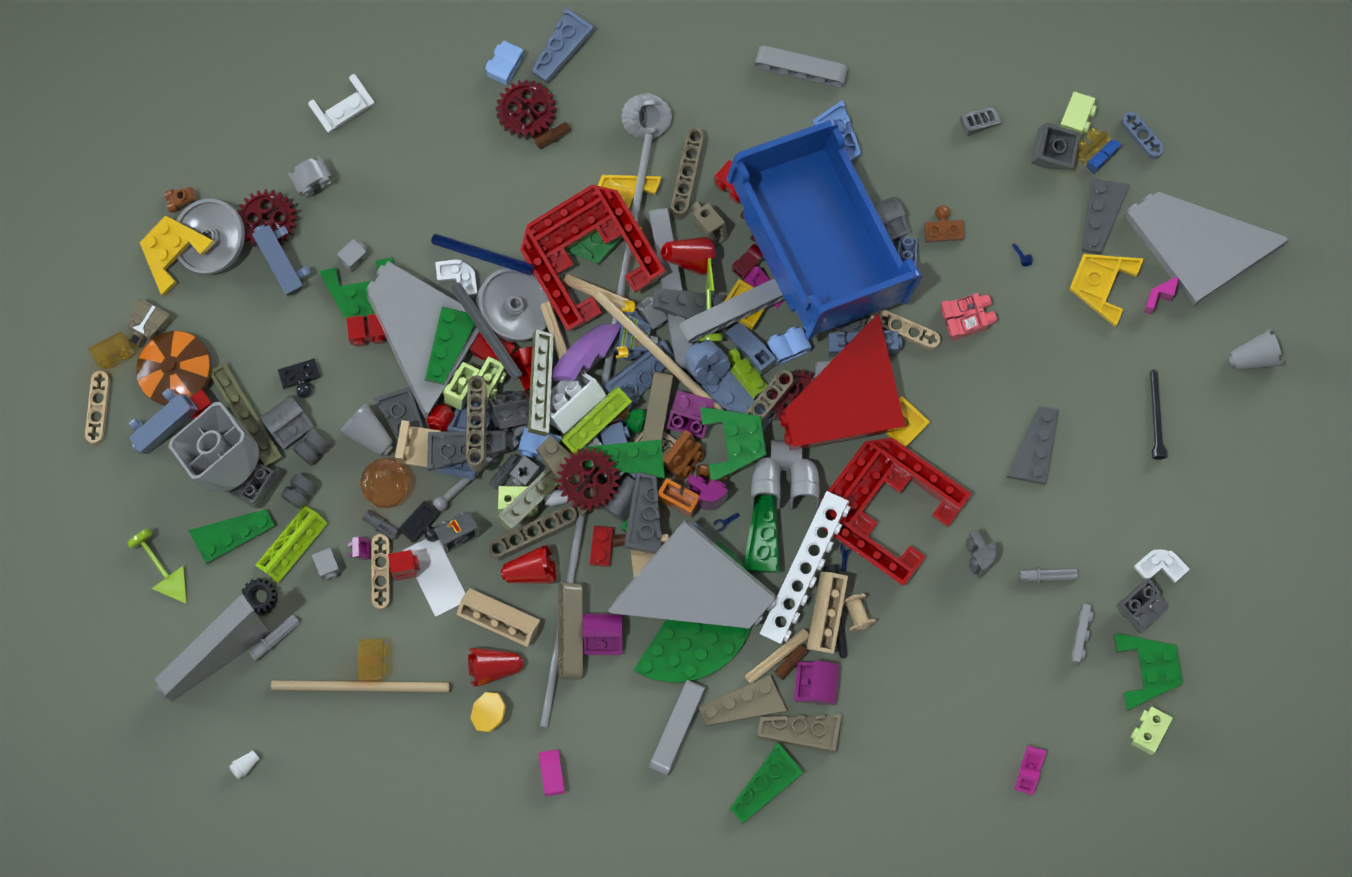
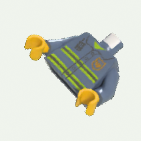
(625, 342)

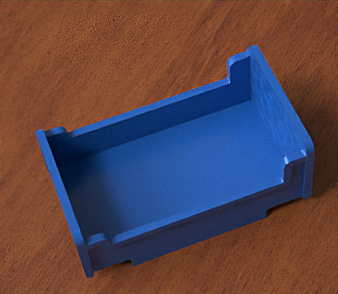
(819, 229)

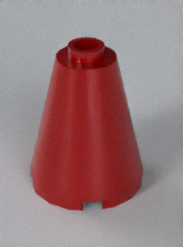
(689, 254)
(531, 568)
(492, 665)

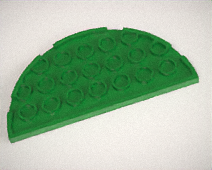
(691, 649)

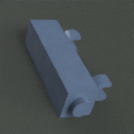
(277, 259)
(839, 340)
(163, 423)

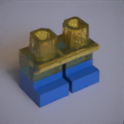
(1098, 151)

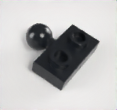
(298, 375)
(419, 522)

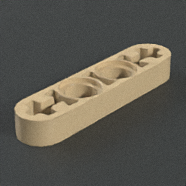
(906, 326)
(97, 407)
(380, 572)

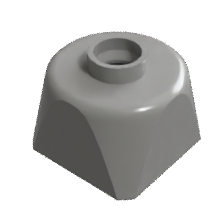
(216, 449)

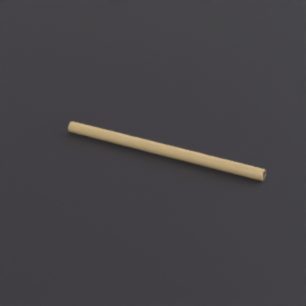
(652, 347)
(360, 686)

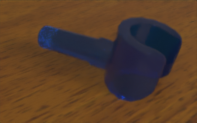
(1025, 260)
(725, 521)
(845, 553)

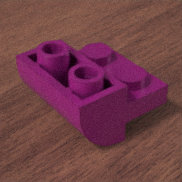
(687, 413)
(711, 495)
(602, 634)
(817, 682)

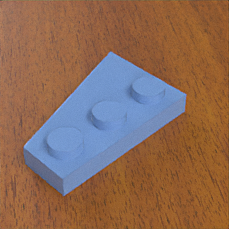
(840, 115)

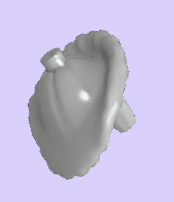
(646, 115)

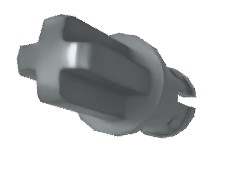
(504, 472)
(380, 525)

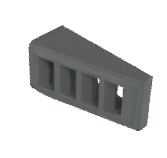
(969, 130)

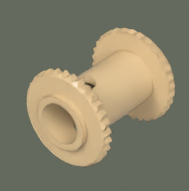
(858, 612)

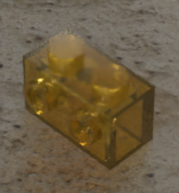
(111, 350)
(371, 660)

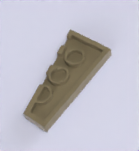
(552, 455)
(745, 703)
(809, 732)

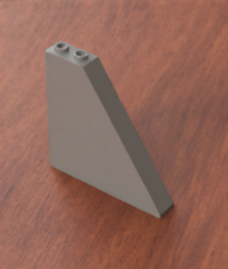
(1199, 244)
(409, 319)
(695, 583)
(214, 648)

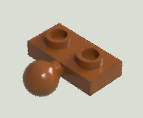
(944, 229)

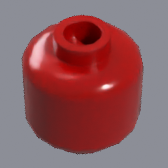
(440, 417)

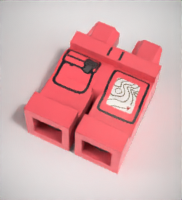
(967, 315)

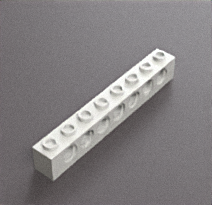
(829, 502)

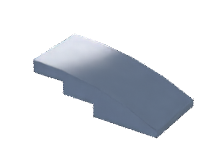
(459, 423)

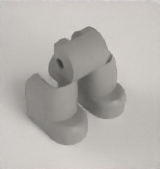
(767, 474)

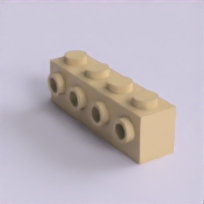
(827, 612)
(498, 617)

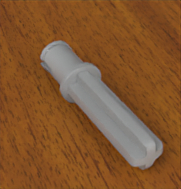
(1042, 575)
(273, 638)

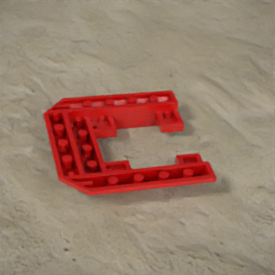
(570, 223)
(860, 481)

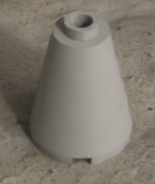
(1257, 353)
(367, 431)

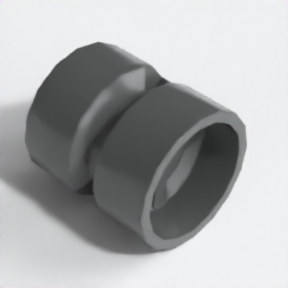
(310, 447)
(298, 491)

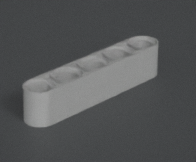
(801, 66)
(677, 727)

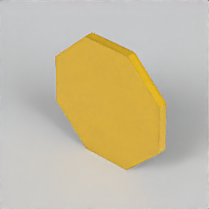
(488, 712)

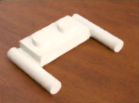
(345, 109)

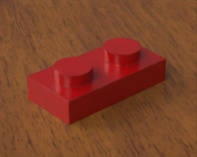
(601, 546)

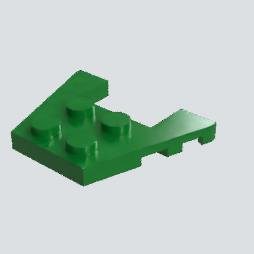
(593, 248)
(350, 298)
(742, 436)
(1157, 665)

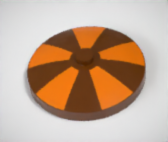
(173, 362)

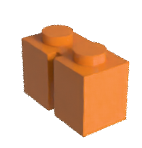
(671, 496)

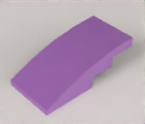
(584, 351)

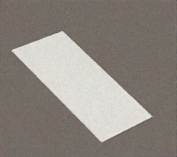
(437, 577)

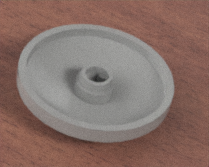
(221, 224)
(512, 304)

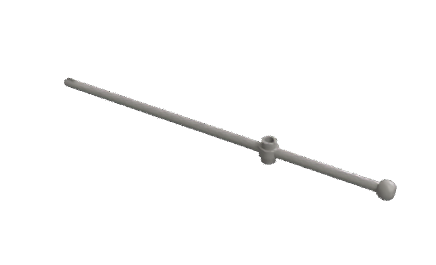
(441, 502)

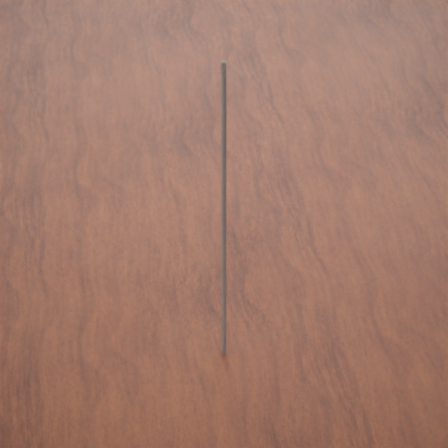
(605, 377)

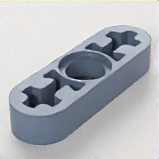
(1143, 127)

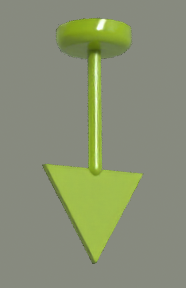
(710, 287)
(173, 584)

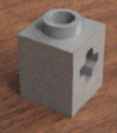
(353, 255)
(650, 315)
(523, 466)
(326, 564)

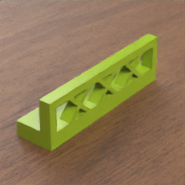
(596, 419)
(293, 545)

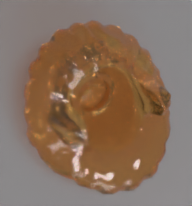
(384, 483)

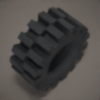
(268, 587)

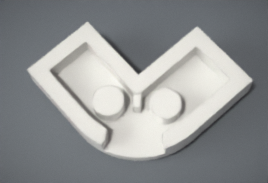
(459, 271)
(1161, 560)

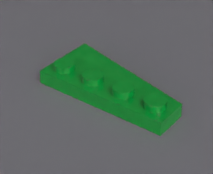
(451, 335)
(633, 457)
(227, 535)
(762, 542)
(770, 780)

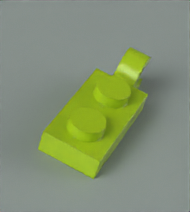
(746, 374)

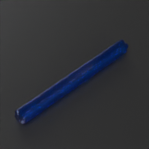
(483, 254)

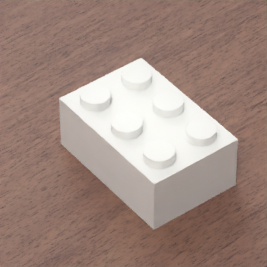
(573, 400)

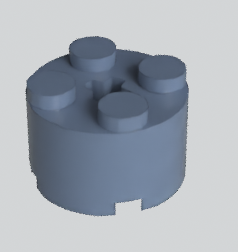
(706, 362)

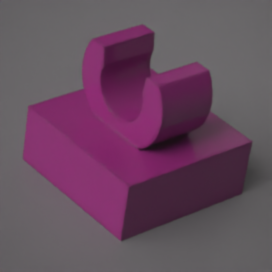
(361, 548)

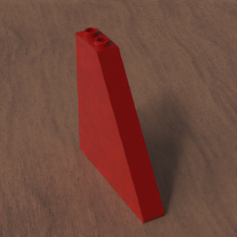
(849, 397)

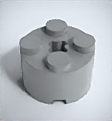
(310, 176)

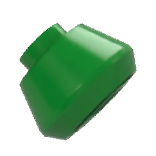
(636, 420)

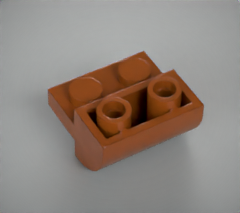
(683, 456)

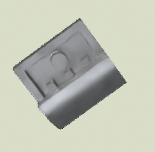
(892, 217)
(509, 409)
(286, 421)
(255, 486)
(621, 501)
(982, 555)
(1142, 605)

